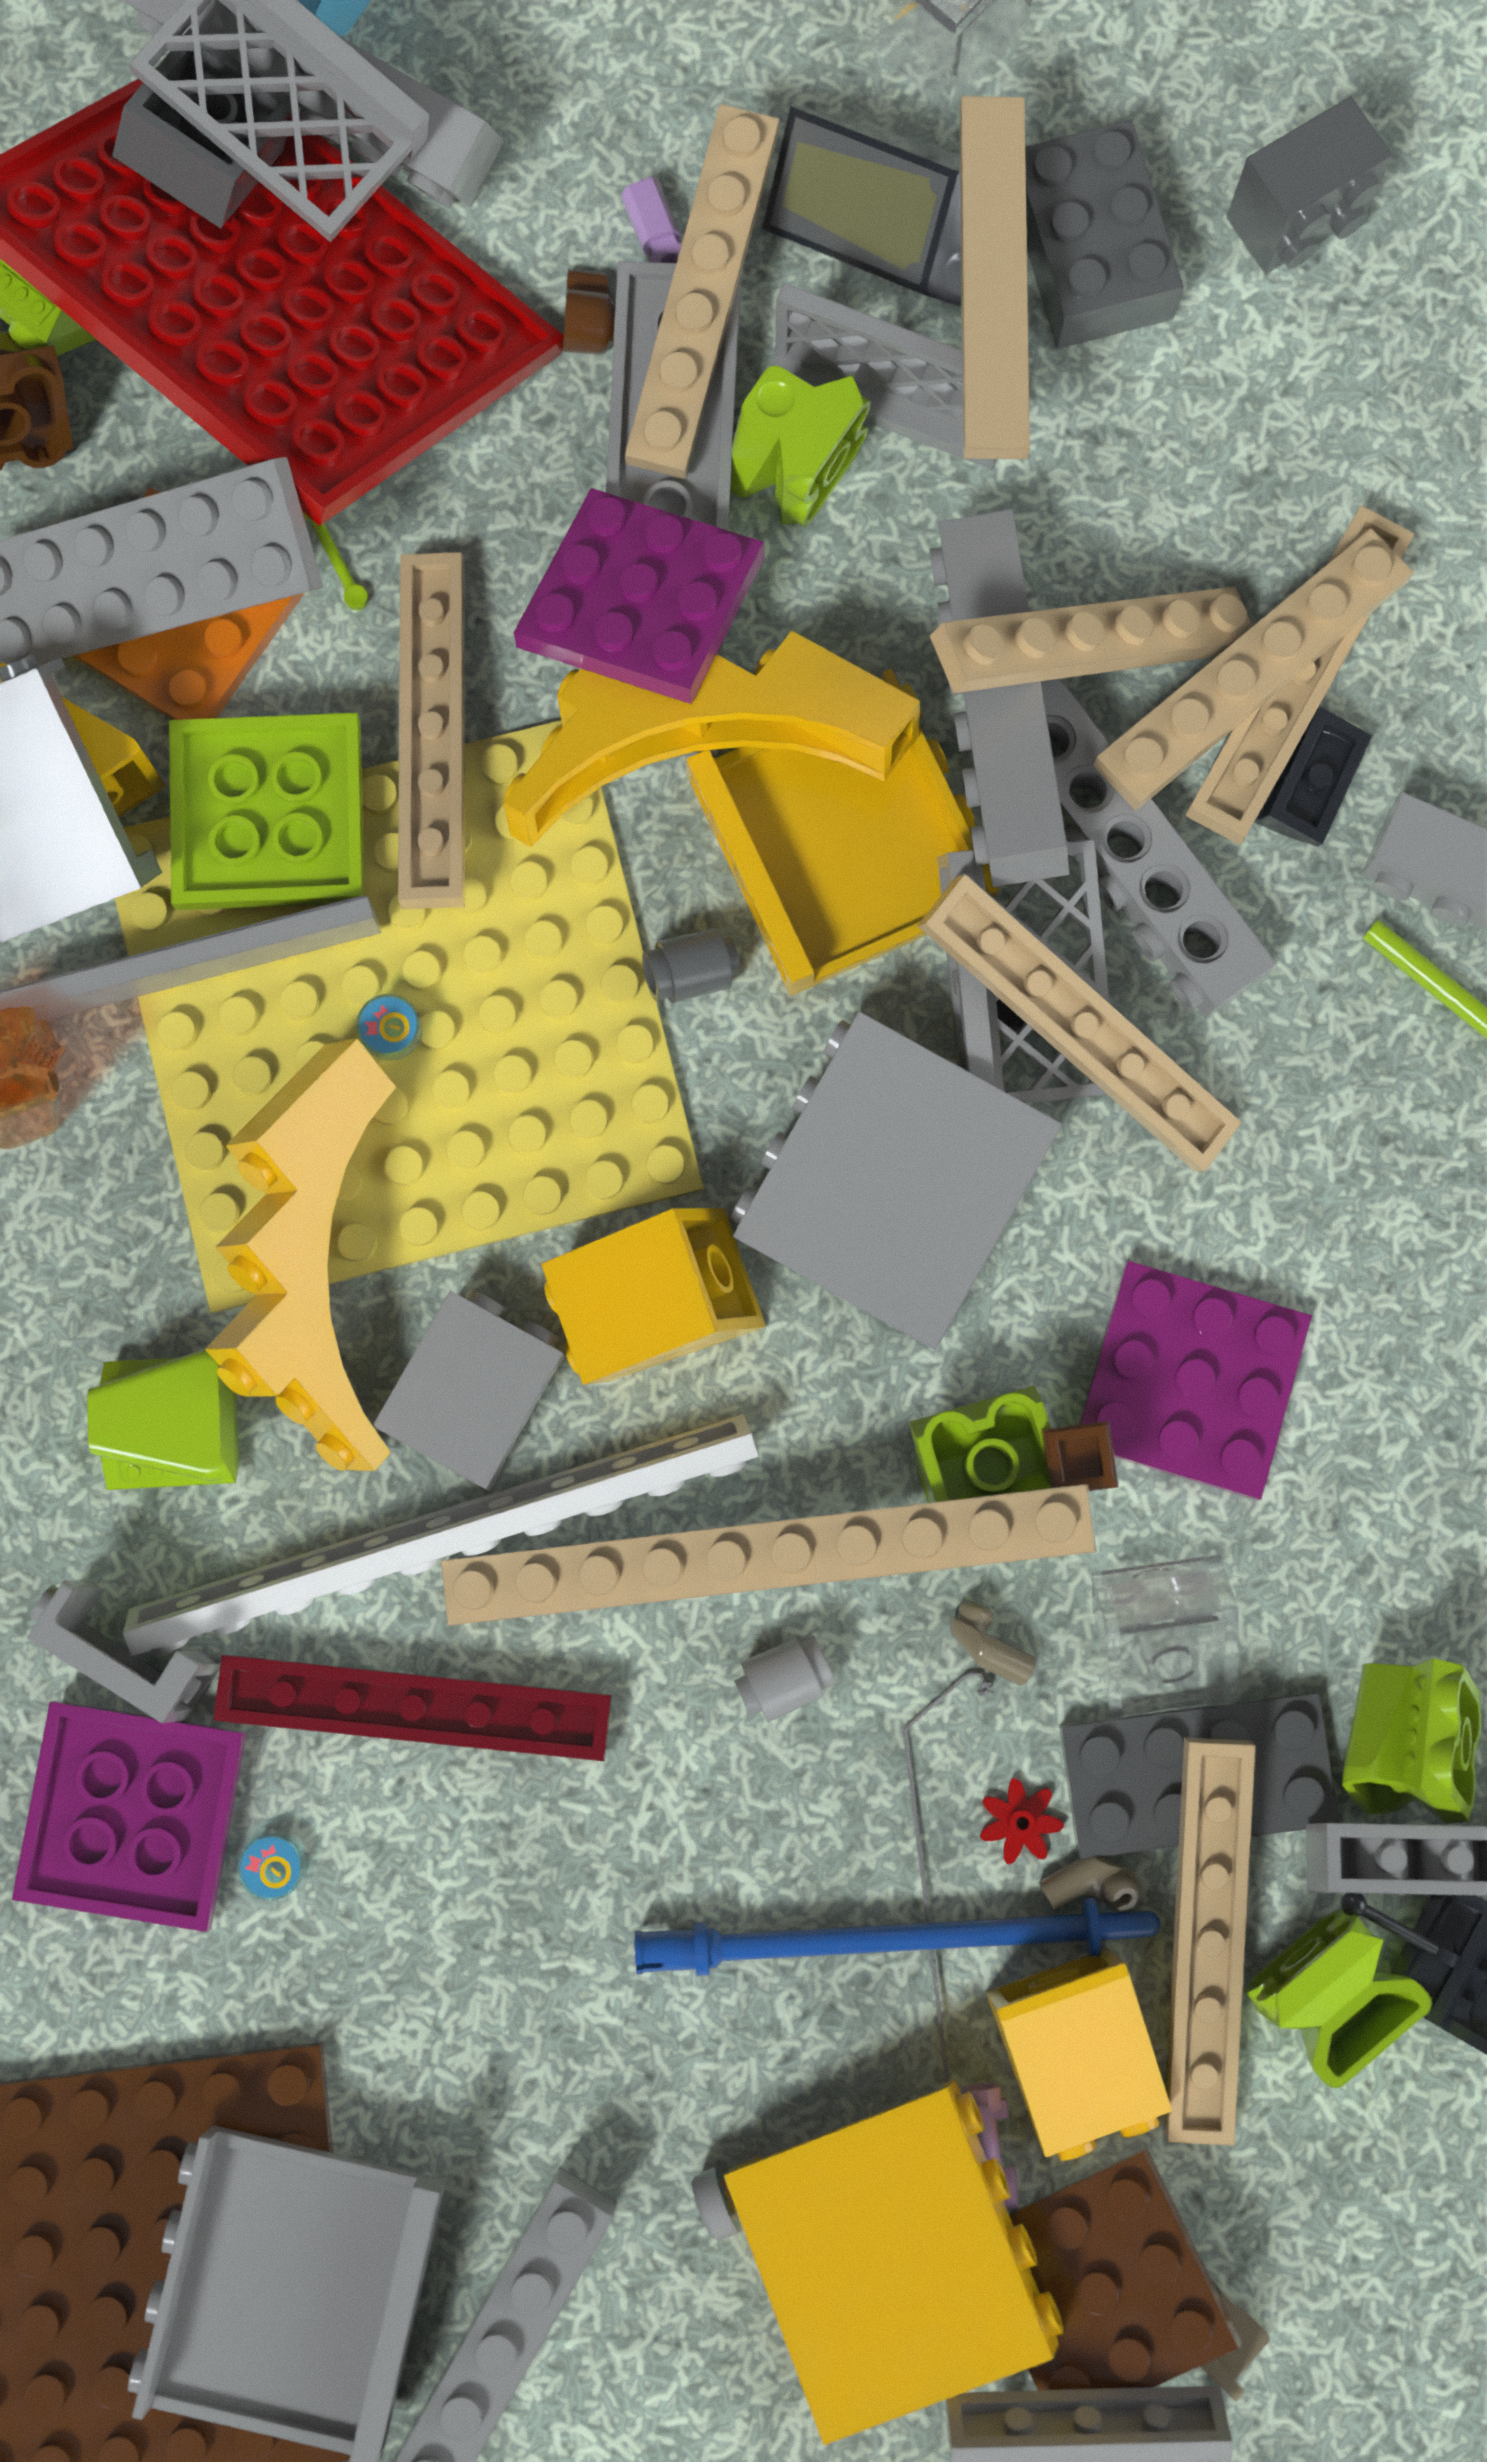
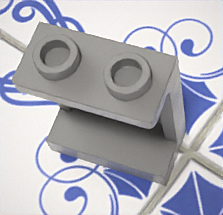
(471, 1387)
(64, 1633)

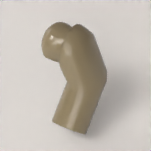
(987, 1650)
(1095, 1878)

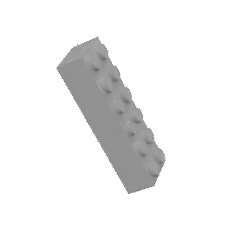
(458, 142)

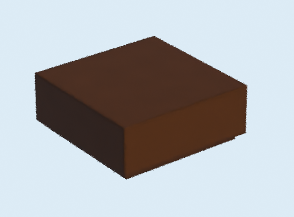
(1080, 1456)

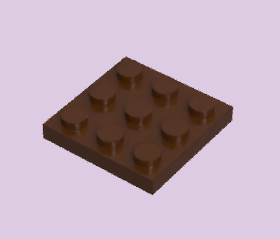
(1123, 2282)

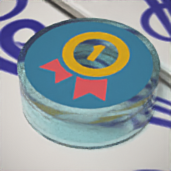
(389, 1027)
(272, 1866)

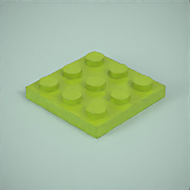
(266, 811)

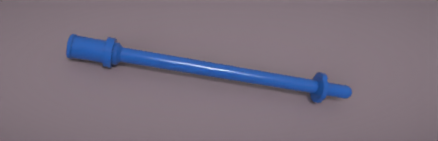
(706, 1948)

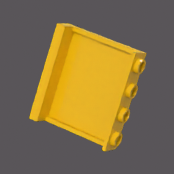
(831, 854)
(894, 2263)

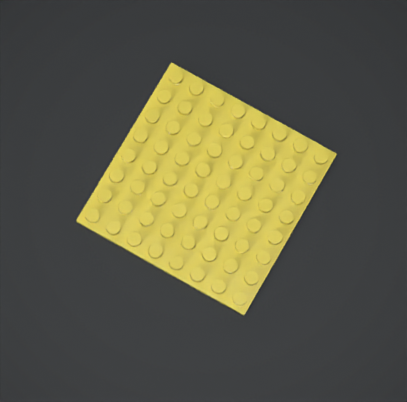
(536, 1059)

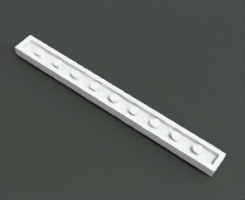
(419, 1542)

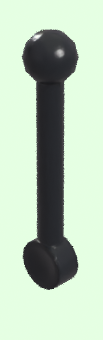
(1356, 1904)

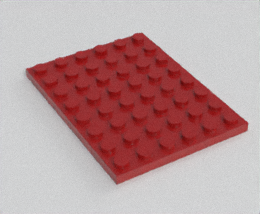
(263, 326)

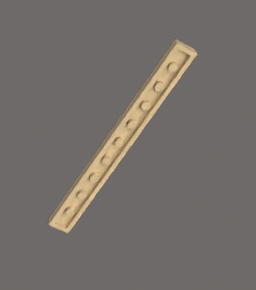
(770, 1555)

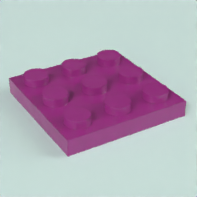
(640, 595)
(1195, 1379)
(129, 1816)

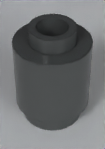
(690, 965)

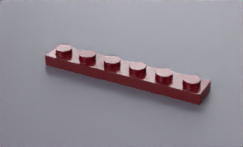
(413, 1707)

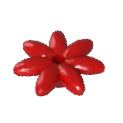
(1010, 1813)

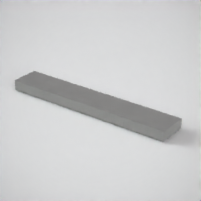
(195, 959)

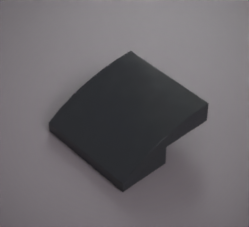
(1314, 779)
(1458, 1992)

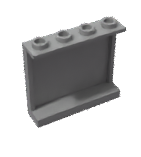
(894, 1178)
(288, 2292)

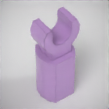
(652, 220)

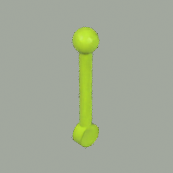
(355, 595)

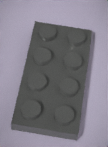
(1129, 1771)

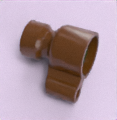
(588, 313)

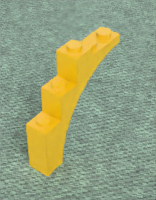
(793, 701)
(281, 1248)

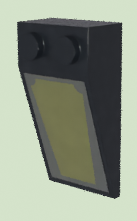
(870, 201)

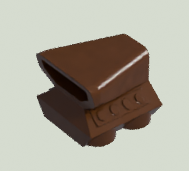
(32, 406)

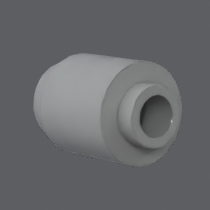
(784, 1678)

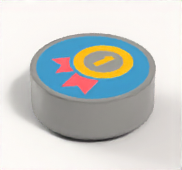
(715, 2204)

